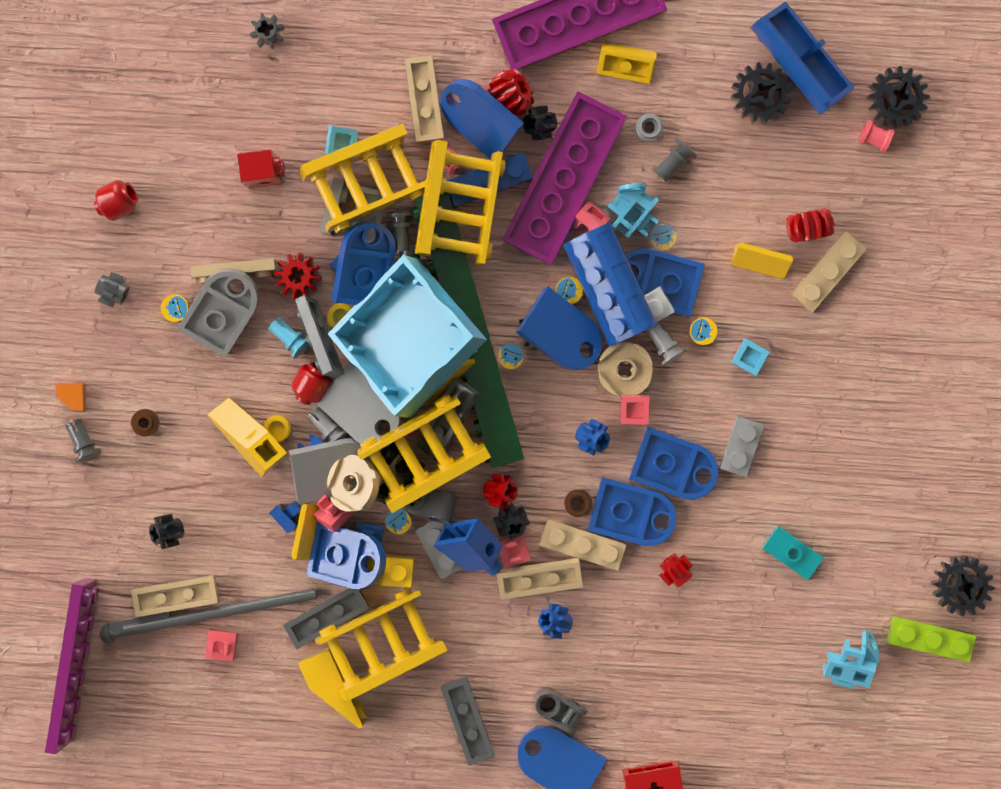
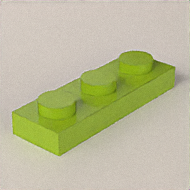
(931, 639)

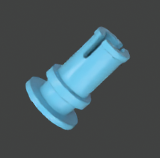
(292, 339)

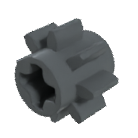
(274, 32)
(112, 289)

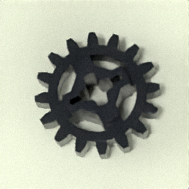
(756, 83)
(887, 92)
(967, 596)

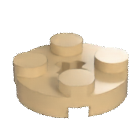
(640, 371)
(367, 483)

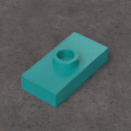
(792, 552)

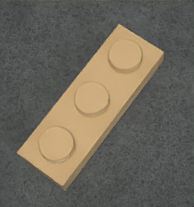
(424, 99)
(261, 268)
(828, 271)
(582, 544)
(539, 578)
(175, 595)

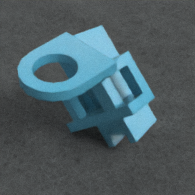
(636, 217)
(850, 672)

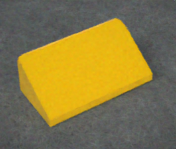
(626, 62)
(761, 260)
(305, 532)

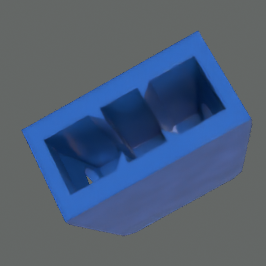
(470, 546)

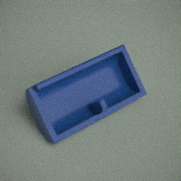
(802, 57)
(609, 284)

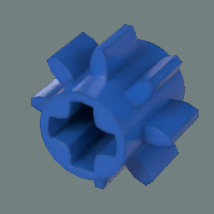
(592, 437)
(555, 621)

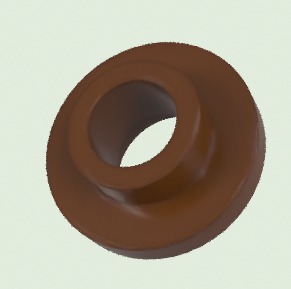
(153, 422)
(587, 503)

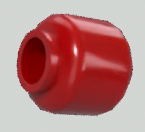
(115, 200)
(310, 384)

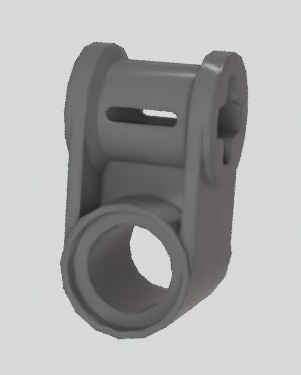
(436, 506)
(563, 713)

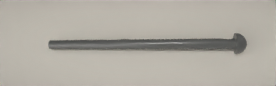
(165, 620)

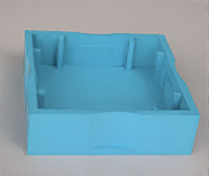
(407, 337)

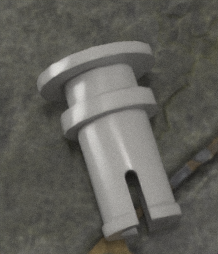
(665, 344)
(326, 425)

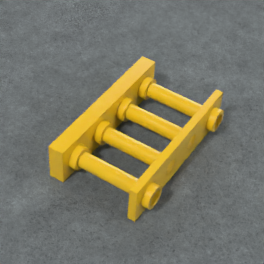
(342, 162)
(437, 185)
(447, 467)
(403, 659)

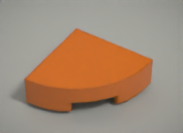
(72, 395)

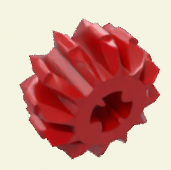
(512, 91)
(810, 225)
(288, 273)

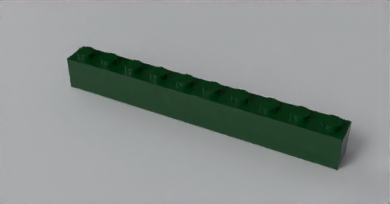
(491, 406)

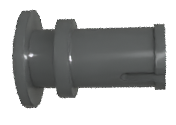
(674, 160)
(400, 228)
(82, 442)

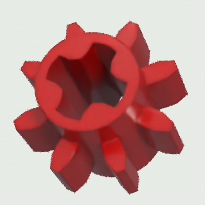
(500, 491)
(676, 570)

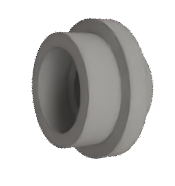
(655, 121)

